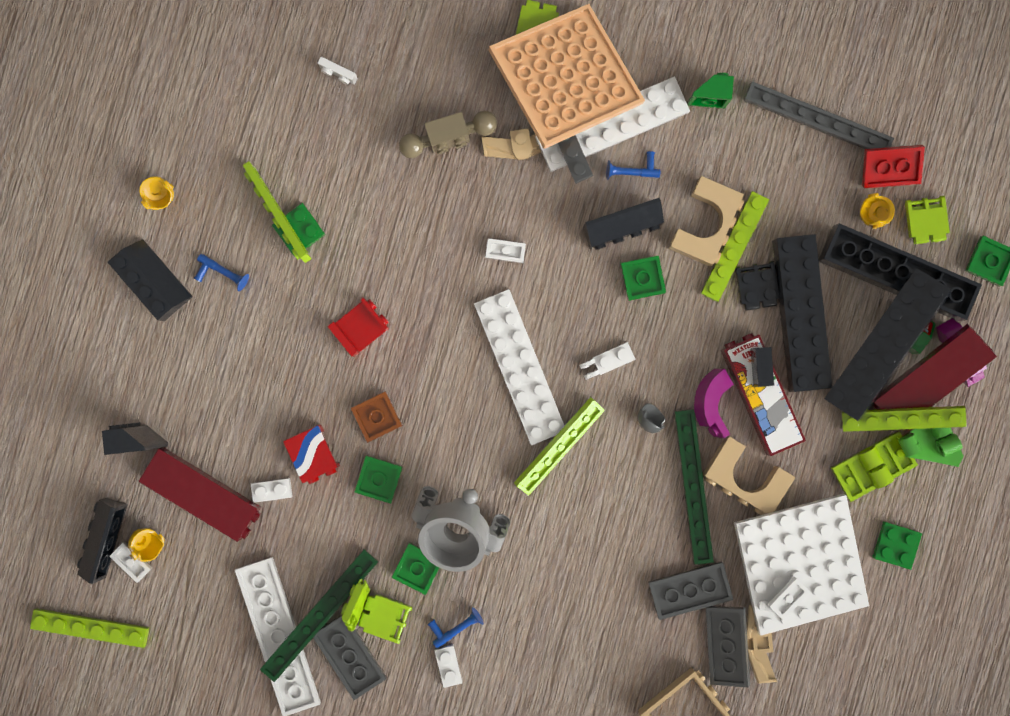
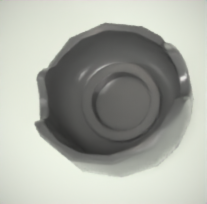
(651, 418)

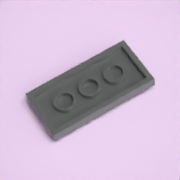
(690, 590)
(728, 646)
(349, 658)

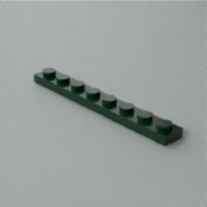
(693, 486)
(318, 616)

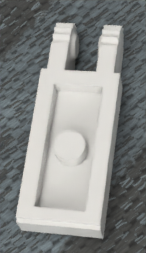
(609, 360)

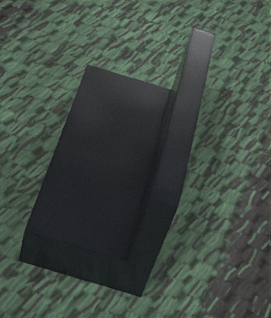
(762, 367)

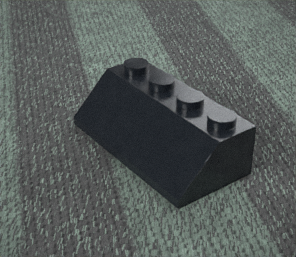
(623, 224)
(150, 279)
(130, 438)
(101, 540)

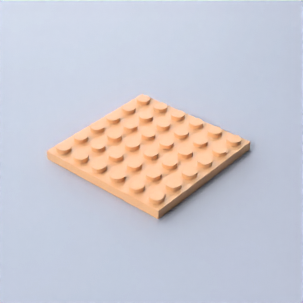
(566, 75)

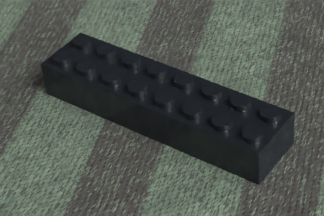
(892, 267)
(802, 313)
(888, 344)

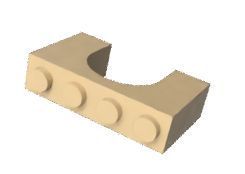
(726, 203)
(720, 472)

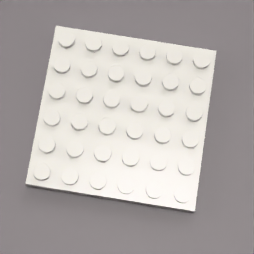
(805, 543)

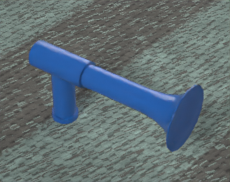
(612, 170)
(239, 280)
(443, 638)

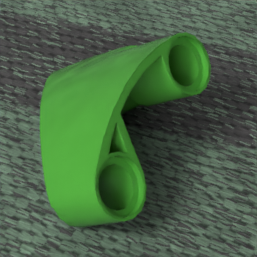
(933, 445)

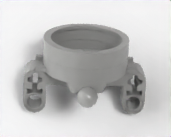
(454, 550)

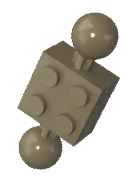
(447, 133)

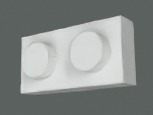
(329, 68)
(505, 250)
(271, 490)
(135, 569)
(788, 598)
(448, 666)

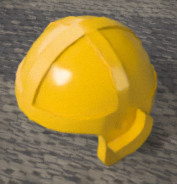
(156, 193)
(877, 210)
(145, 544)

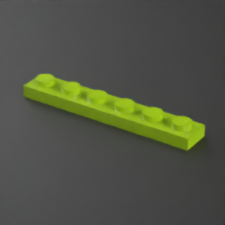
(279, 218)
(735, 246)
(907, 419)
(559, 446)
(89, 628)

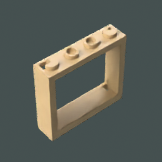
(676, 685)

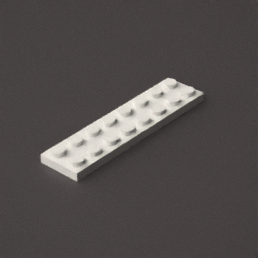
(661, 105)
(520, 366)
(272, 625)

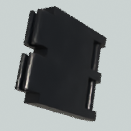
(758, 286)

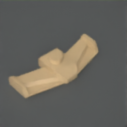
(519, 147)
(757, 651)

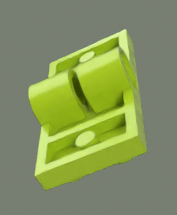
(873, 467)

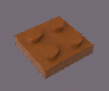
(376, 417)

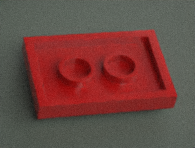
(893, 166)

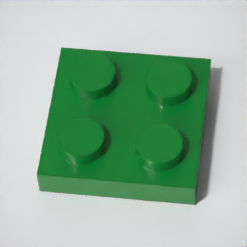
(304, 226)
(990, 261)
(643, 278)
(378, 479)
(897, 545)
(415, 570)

